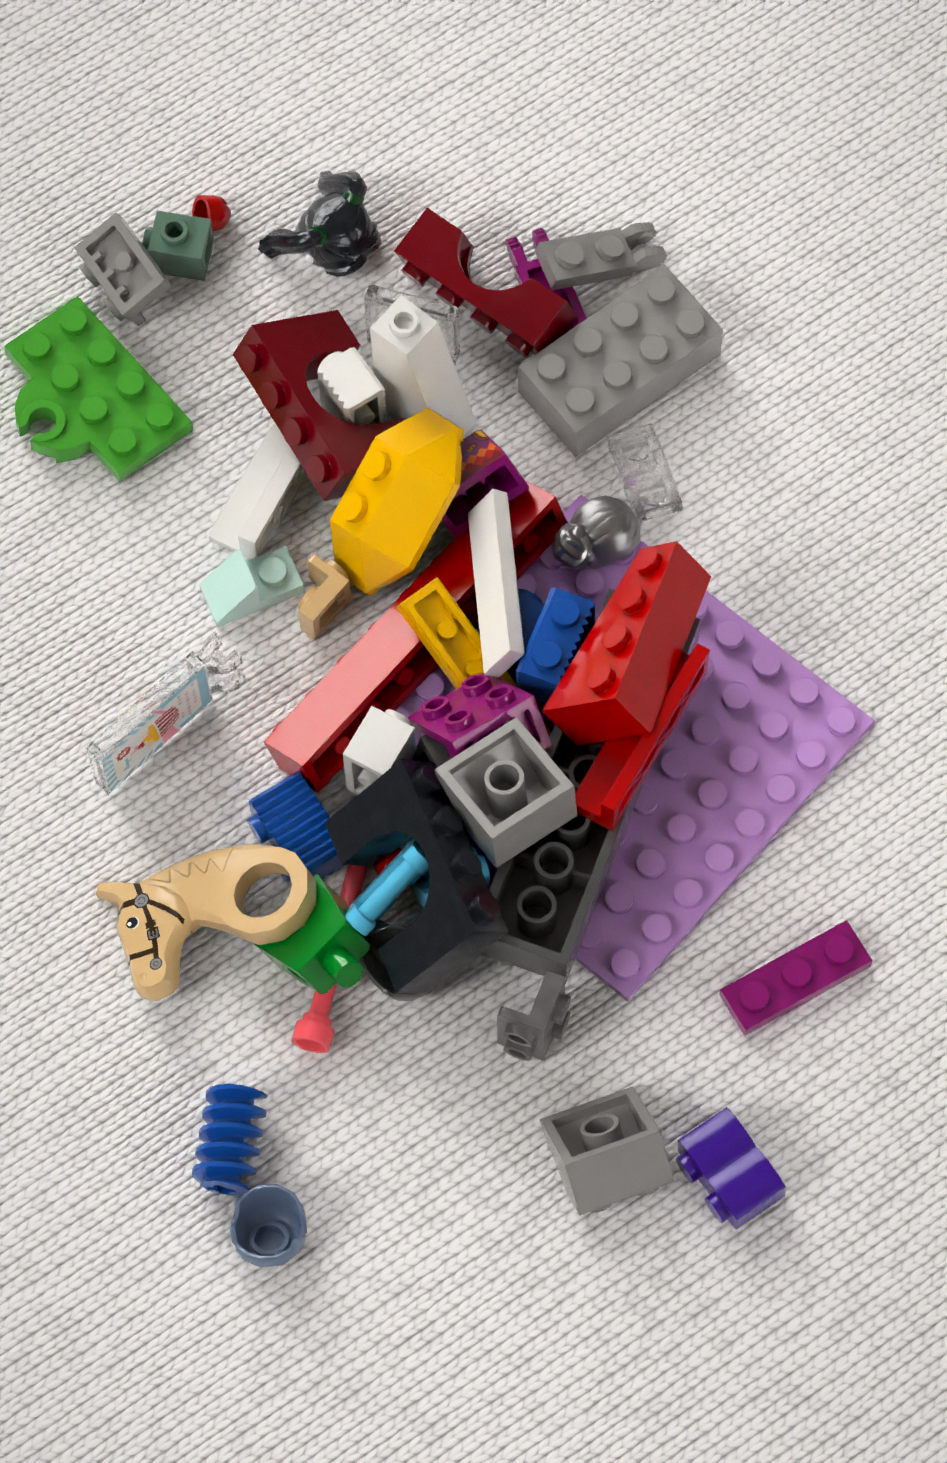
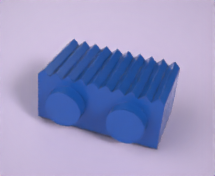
(554, 642)
(295, 821)

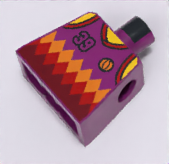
(482, 469)

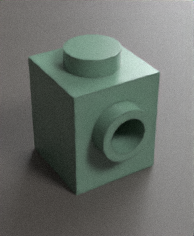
(180, 244)

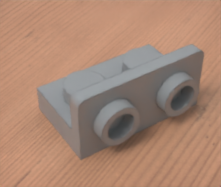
(122, 268)

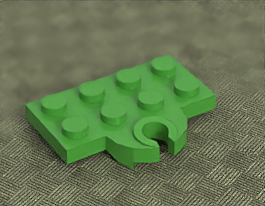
(91, 394)

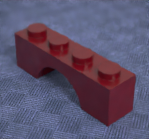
(526, 313)

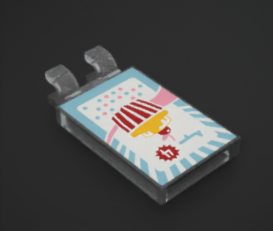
(162, 712)

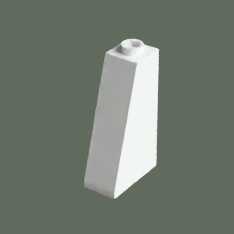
(417, 366)

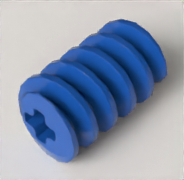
(227, 1138)

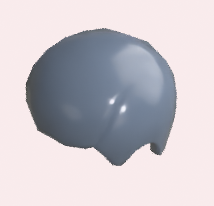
(268, 1225)

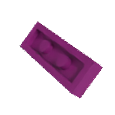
(795, 977)

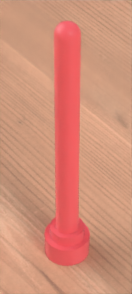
(314, 1029)

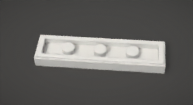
(495, 583)

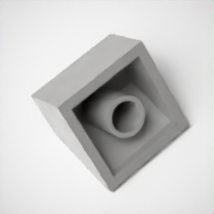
(507, 792)
(607, 1151)

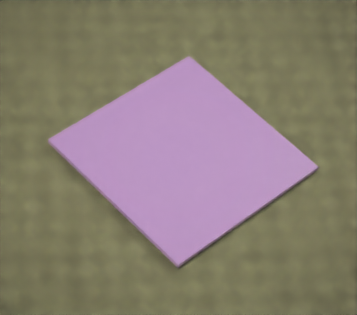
(719, 789)

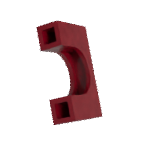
(278, 363)

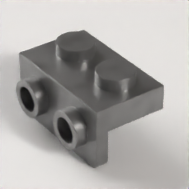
(532, 1034)

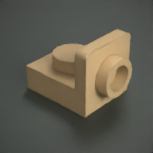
(323, 604)

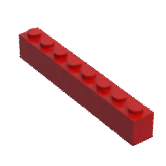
(391, 657)

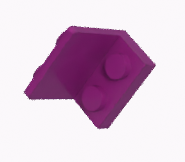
(476, 711)

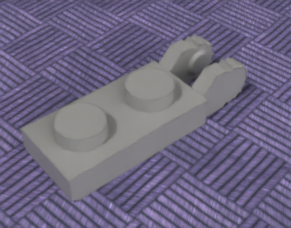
(598, 256)

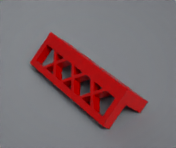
(626, 761)

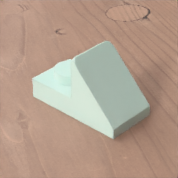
(252, 585)

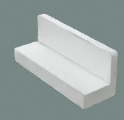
(260, 498)

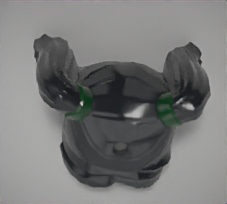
(327, 227)

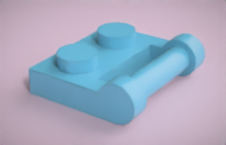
(383, 890)

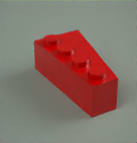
(631, 650)

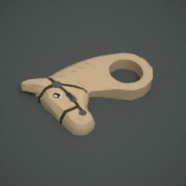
(206, 893)

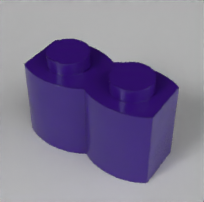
(730, 1169)

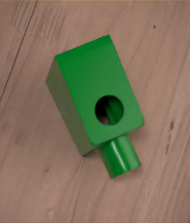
(324, 948)

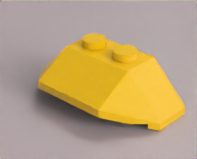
(397, 500)

